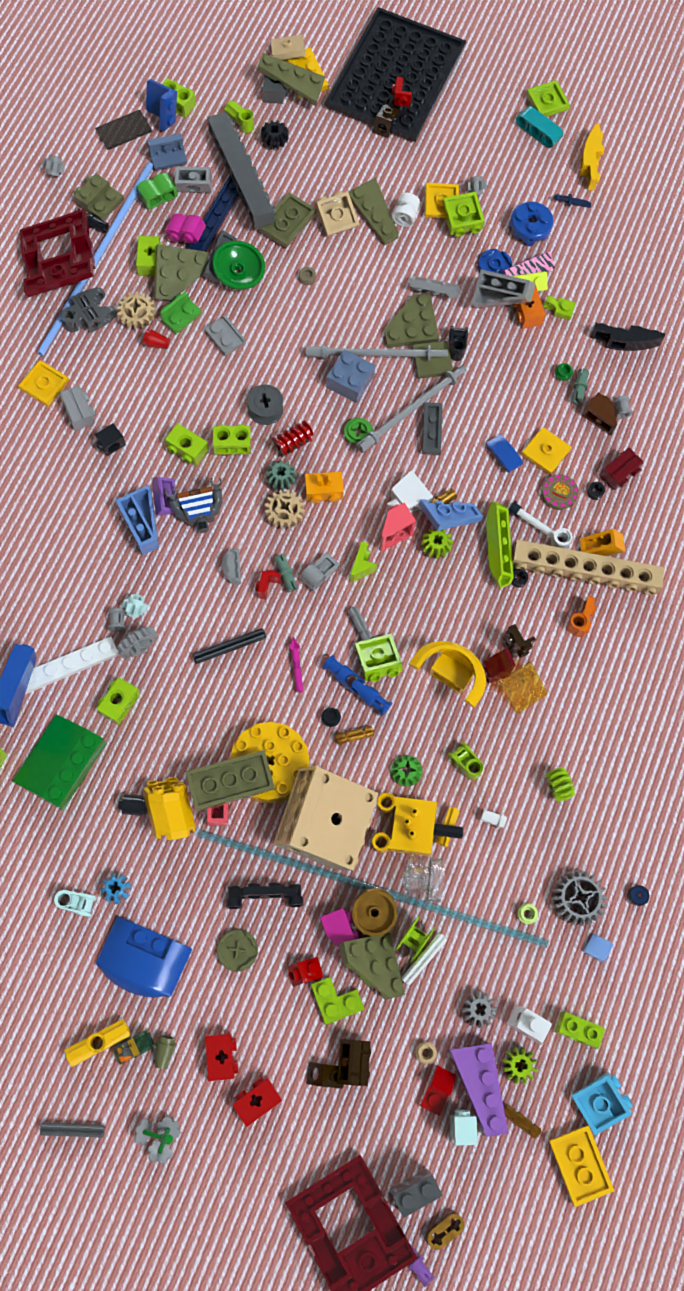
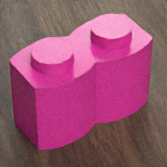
(185, 228)

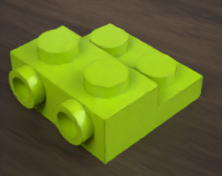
(463, 214)
(379, 658)

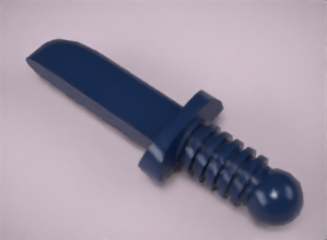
(570, 200)

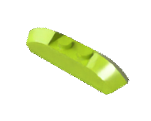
(499, 544)

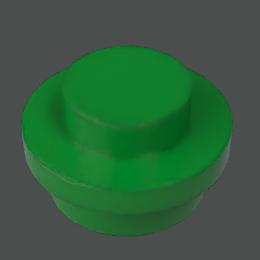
(563, 372)

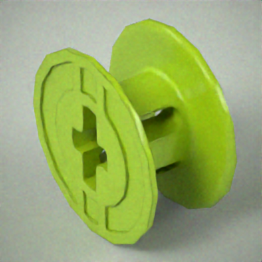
(415, 939)

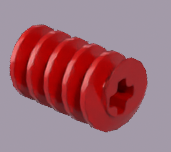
(293, 437)

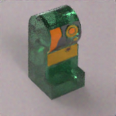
(134, 1047)

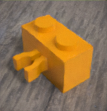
(324, 487)

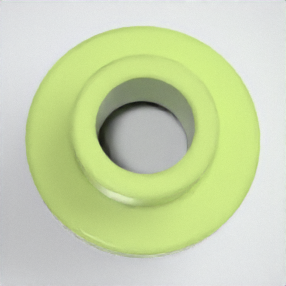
(532, 909)

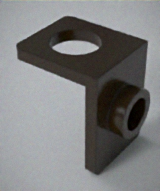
(386, 117)
(326, 1075)

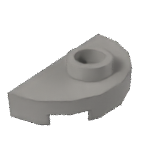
(231, 566)

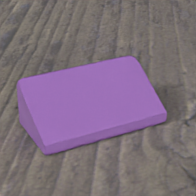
(161, 500)

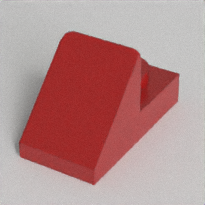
(438, 1090)

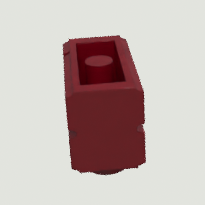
(622, 468)

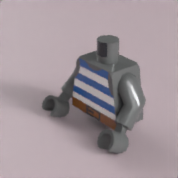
(197, 506)

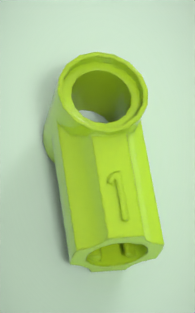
(241, 116)

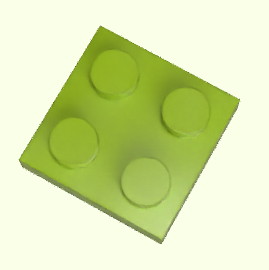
(548, 98)

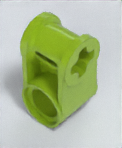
(466, 759)

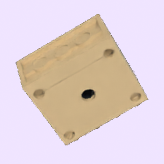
(326, 818)

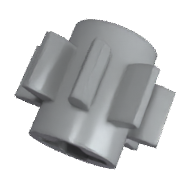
(53, 165)
(476, 185)

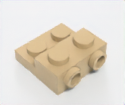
(336, 213)

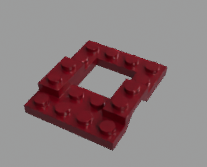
(61, 269)
(369, 1258)

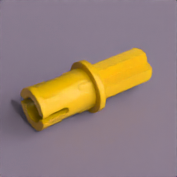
(450, 819)

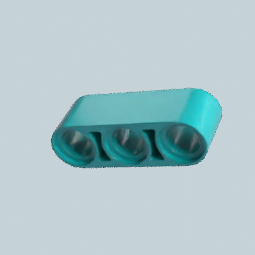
(539, 126)

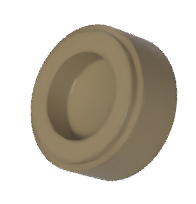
(307, 276)

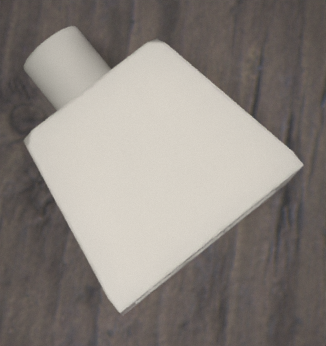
(410, 491)
(529, 1024)

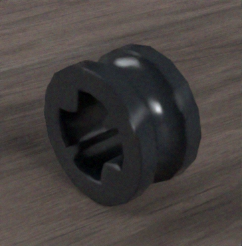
(592, 494)
(524, 574)

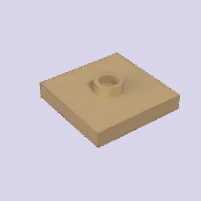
(288, 47)

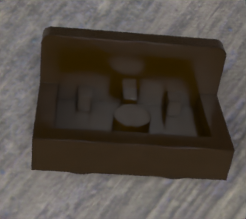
(515, 643)

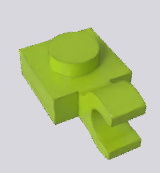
(563, 308)

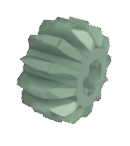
(281, 481)

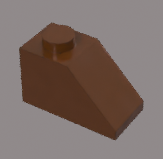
(601, 413)

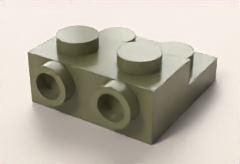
(97, 197)

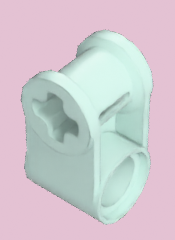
(76, 903)

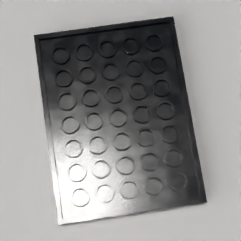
(394, 49)

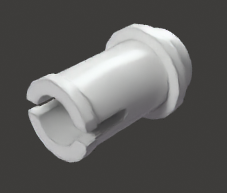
(494, 819)

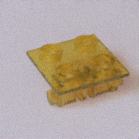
(523, 687)

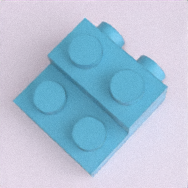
(603, 1103)

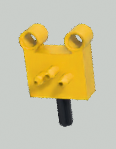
(413, 826)

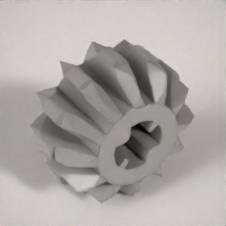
(472, 1007)

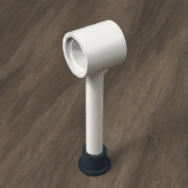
(562, 533)

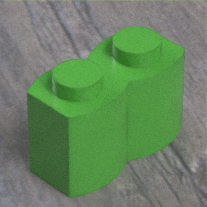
(157, 190)

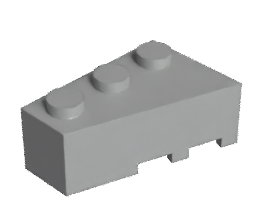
(500, 290)

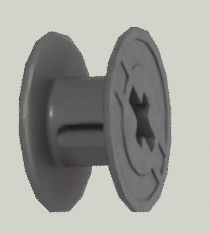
(273, 400)

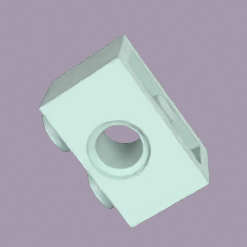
(463, 1128)

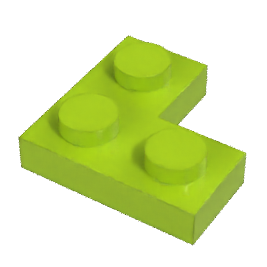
(332, 1006)

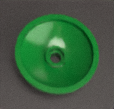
(240, 257)

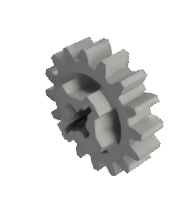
(137, 642)

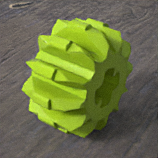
(435, 549)
(560, 784)
(516, 1057)

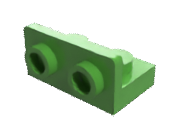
(179, 313)

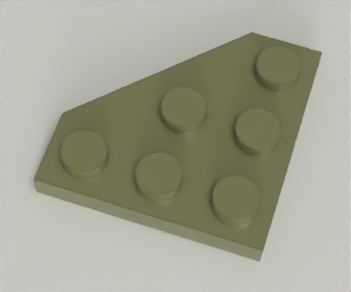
(176, 270)
(413, 323)
(374, 963)

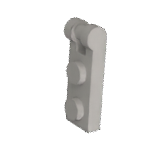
(434, 286)

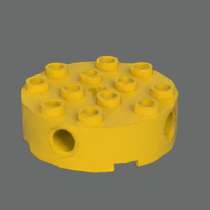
(280, 745)

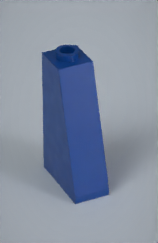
(15, 682)

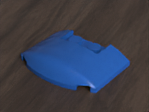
(142, 960)

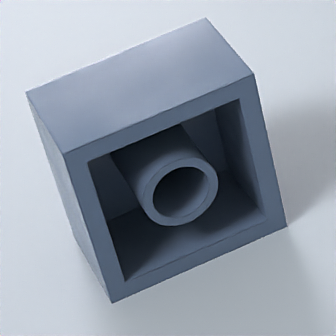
(350, 376)

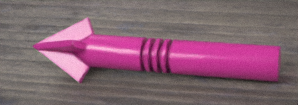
(294, 648)

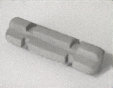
(359, 623)

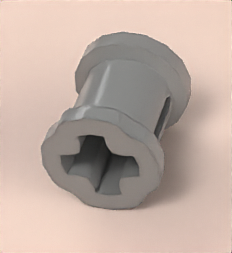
(622, 406)
(116, 619)

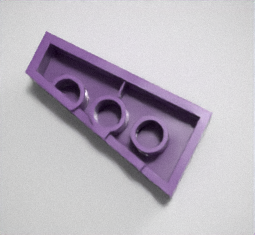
(481, 1084)

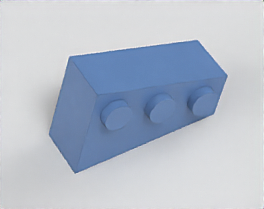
(140, 519)

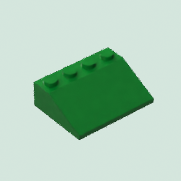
(60, 762)

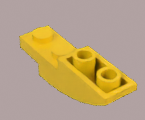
(590, 157)

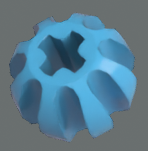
(113, 883)

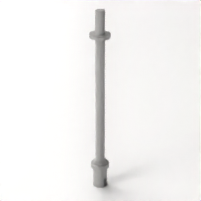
(324, 351)
(374, 436)

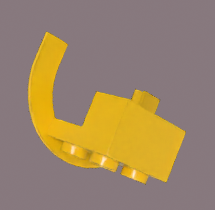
(454, 668)

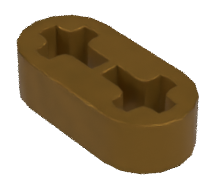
(449, 1235)

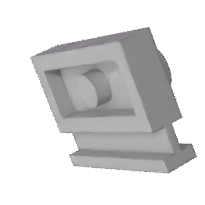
(225, 335)

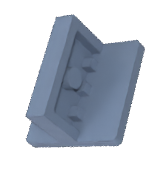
(167, 151)

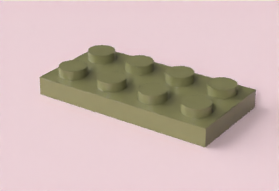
(230, 780)

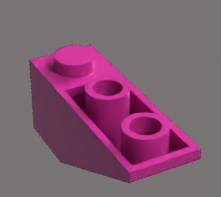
(338, 926)

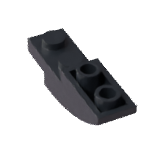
(627, 340)

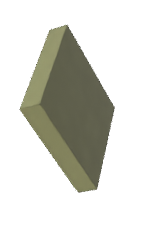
(437, 365)

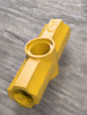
(84, 1049)

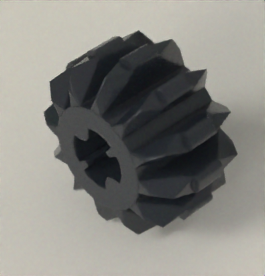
(274, 134)

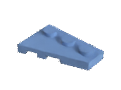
(449, 516)

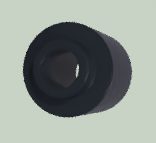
(132, 805)

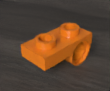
(583, 618)

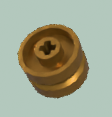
(365, 920)

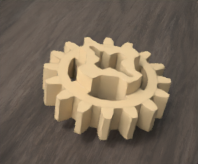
(136, 310)
(282, 516)

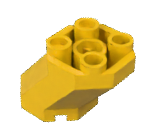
(169, 809)

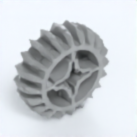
(576, 890)

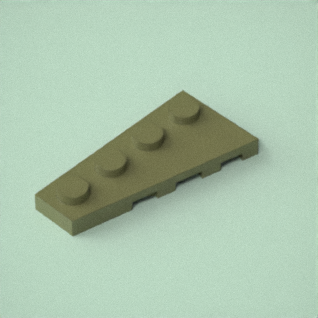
(301, 80)
(373, 208)

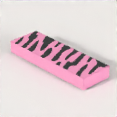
(536, 264)

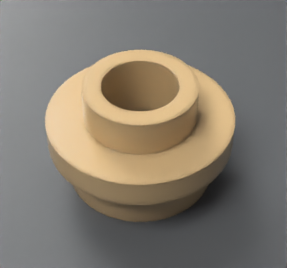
(426, 1045)

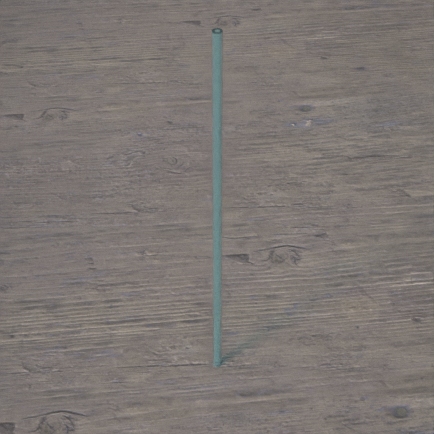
(365, 885)

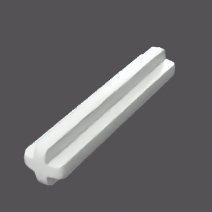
(424, 958)

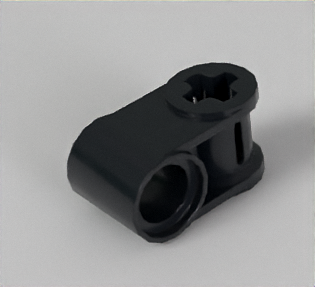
(457, 340)

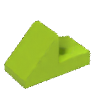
(362, 566)

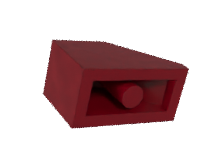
(498, 666)

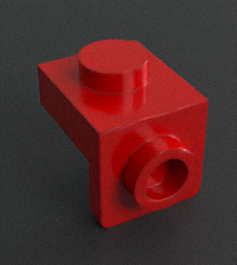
(401, 97)
(263, 583)
(304, 971)

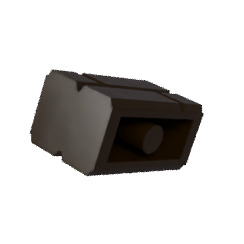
(354, 1062)

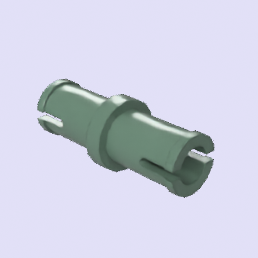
(580, 386)
(286, 573)

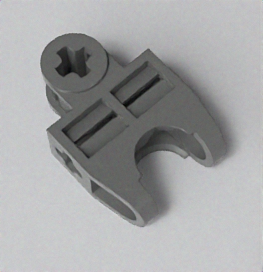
(86, 312)

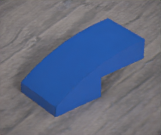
(505, 453)

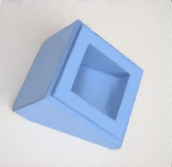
(598, 948)

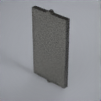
(123, 129)

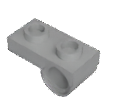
(319, 572)

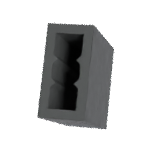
(415, 1192)

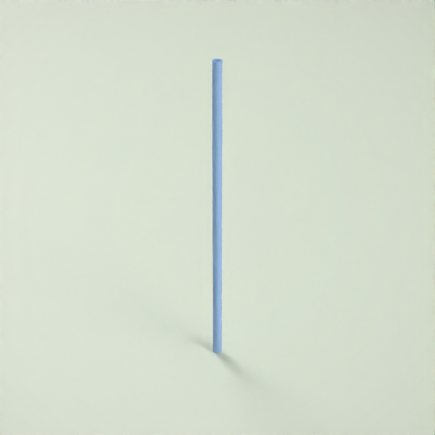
(98, 254)

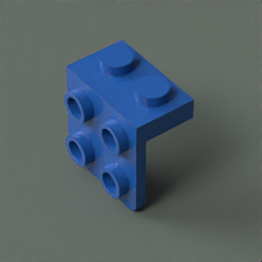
(162, 103)

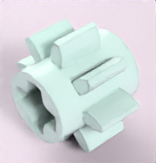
(134, 605)

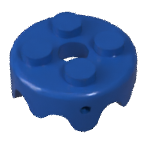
(530, 231)

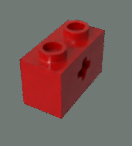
(215, 1069)
(249, 1112)

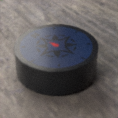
(638, 895)

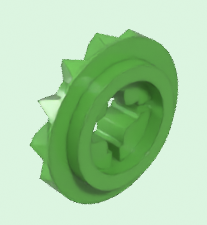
(353, 425)
(399, 775)

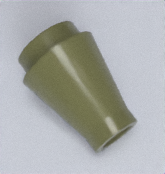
(164, 1049)

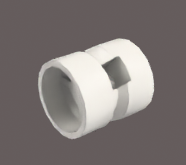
(406, 209)

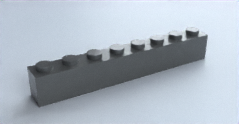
(241, 170)

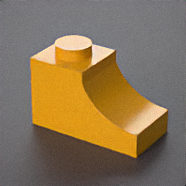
(603, 543)

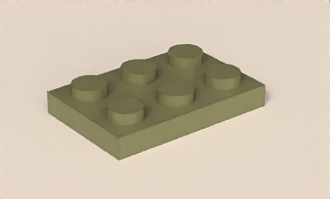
(289, 221)

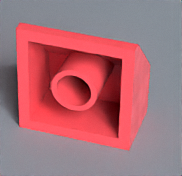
(397, 527)

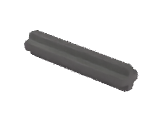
(72, 1130)

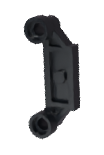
(273, 890)

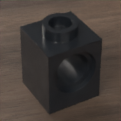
(109, 439)

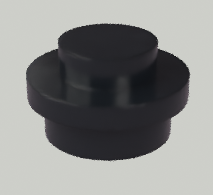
(331, 717)

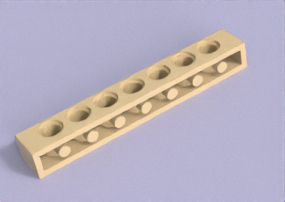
(633, 570)

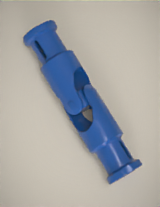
(368, 694)

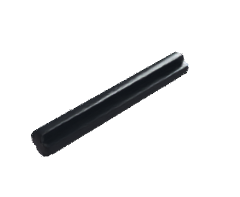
(229, 646)

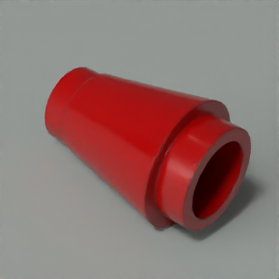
(155, 339)

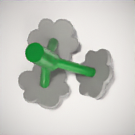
(167, 1130)

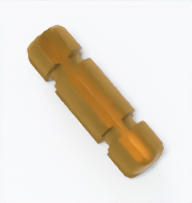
(354, 735)
(522, 1122)

